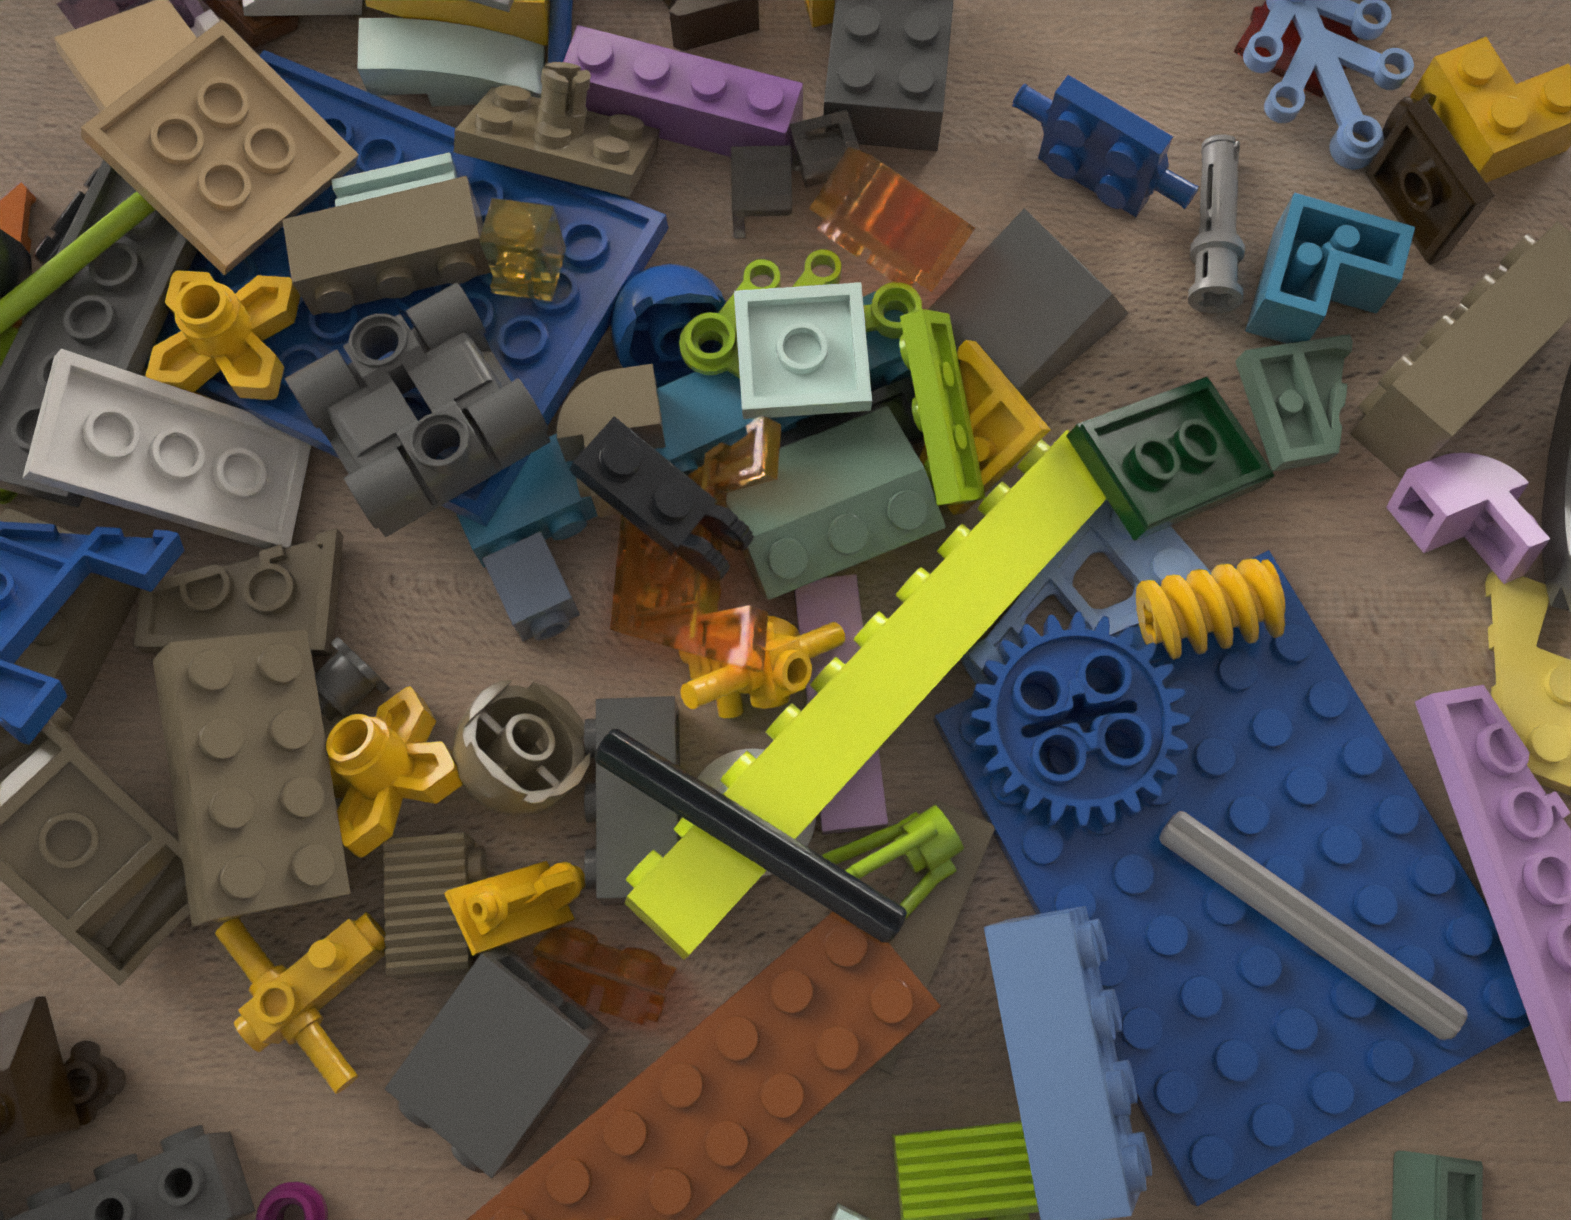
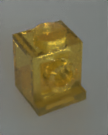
(523, 248)

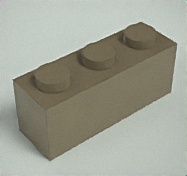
(386, 246)

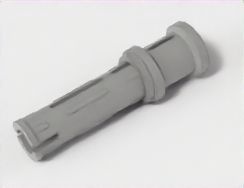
(1217, 246)

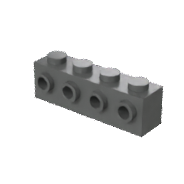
(189, 1181)

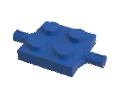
(1104, 146)

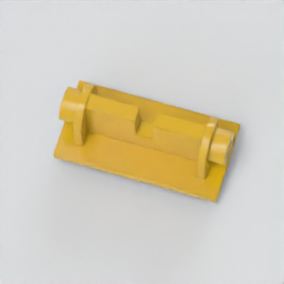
(515, 904)

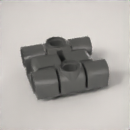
(381, 440)

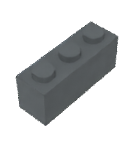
(626, 818)

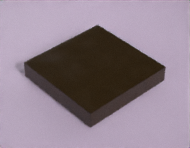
(1428, 181)

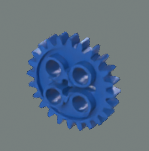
(1096, 776)

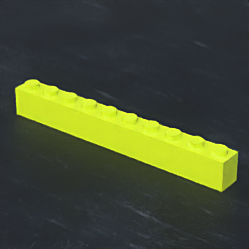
(873, 692)

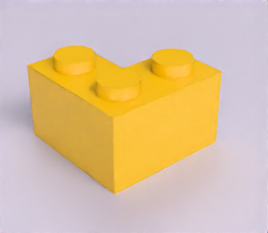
(1491, 116)

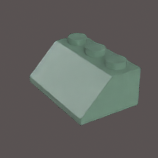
(836, 503)

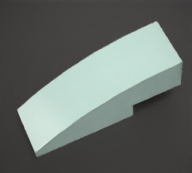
(444, 60)

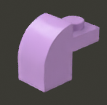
(1473, 500)

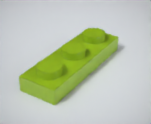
(941, 407)

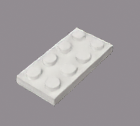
(166, 453)

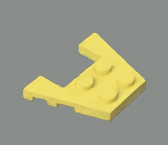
(1531, 682)

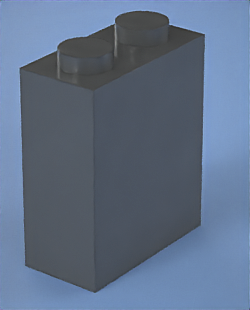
(495, 1061)

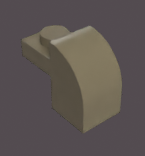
(622, 393)

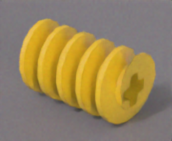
(1210, 605)

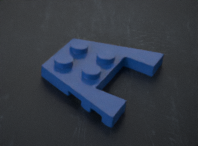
(37, 578)

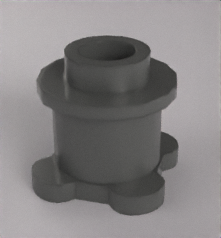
(345, 682)

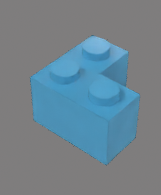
(1324, 256)

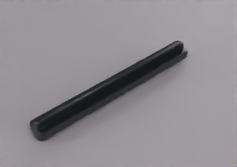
(750, 835)

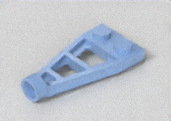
(1103, 532)

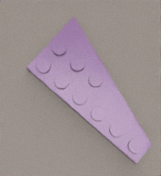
(1518, 856)

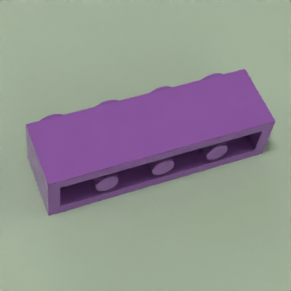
(685, 94)

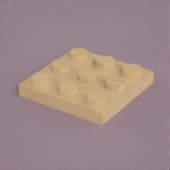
(220, 146)

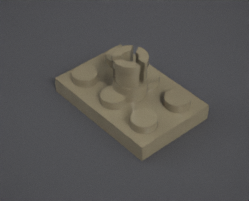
(558, 133)

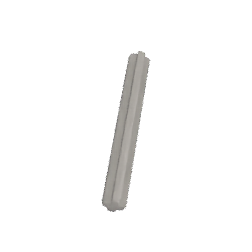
(1314, 926)

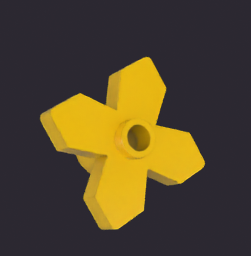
(225, 333)
(381, 763)

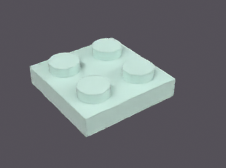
(802, 350)

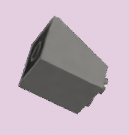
(1029, 305)

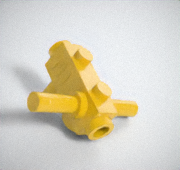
(785, 672)
(290, 999)

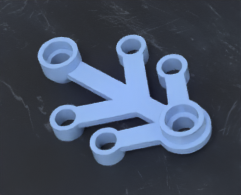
(1325, 54)

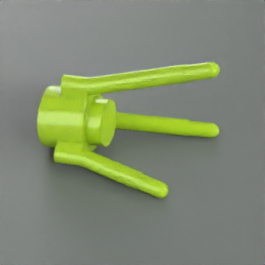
(922, 841)

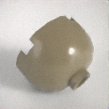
(519, 748)

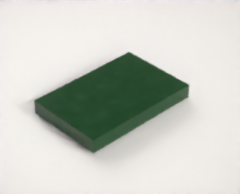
(1169, 457)

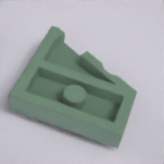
(1297, 398)

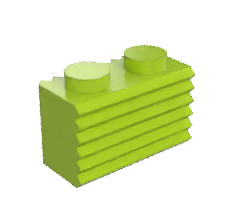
(964, 1173)

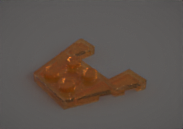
(672, 602)

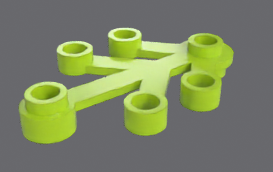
(723, 329)

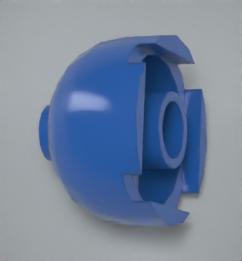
(654, 312)

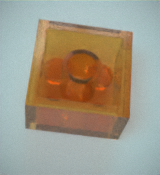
(899, 223)

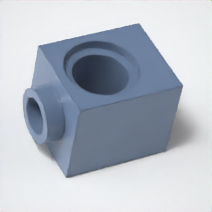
(531, 588)

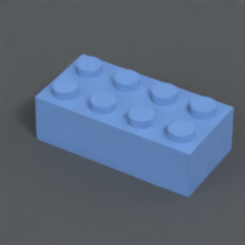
(1066, 1065)

